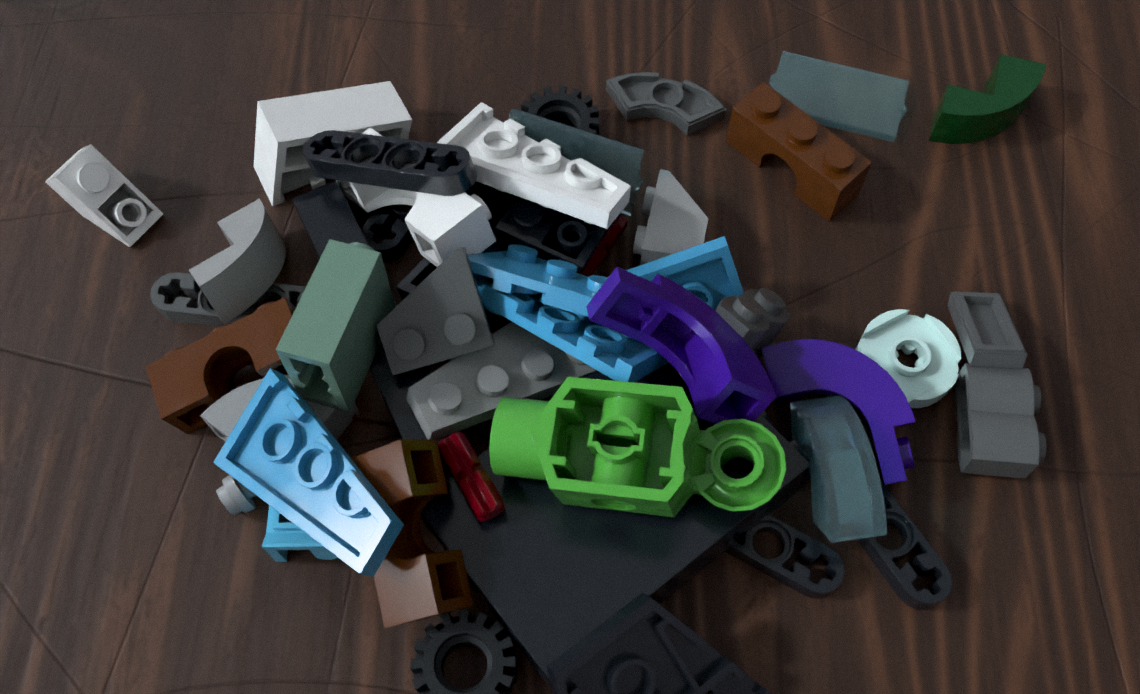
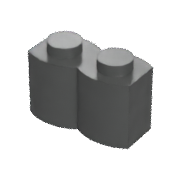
(755, 316)
(998, 422)

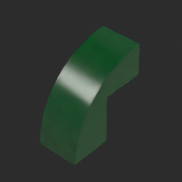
(976, 116)

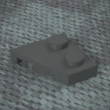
(437, 318)

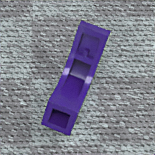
(703, 348)
(834, 369)

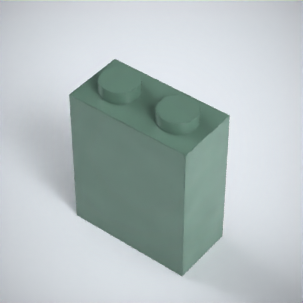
(335, 323)

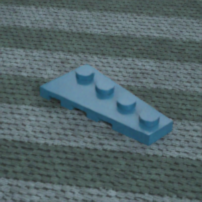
(575, 334)
(307, 476)

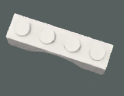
(435, 221)

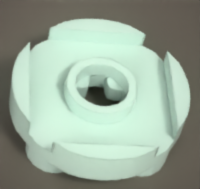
(926, 337)

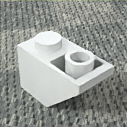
(104, 195)

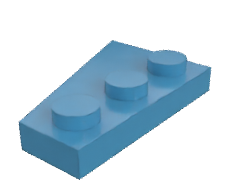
(702, 269)
(525, 273)

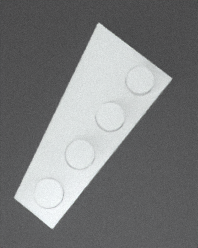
(537, 169)

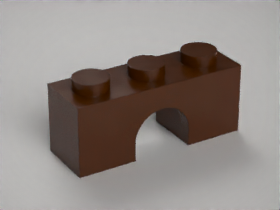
(824, 165)
(200, 373)
(413, 578)

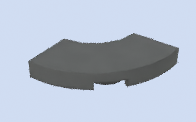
(676, 102)

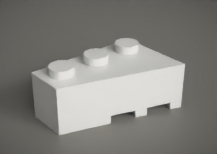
(290, 121)

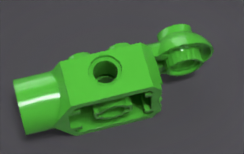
(632, 449)

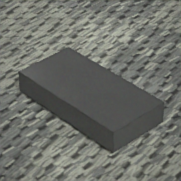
(986, 330)

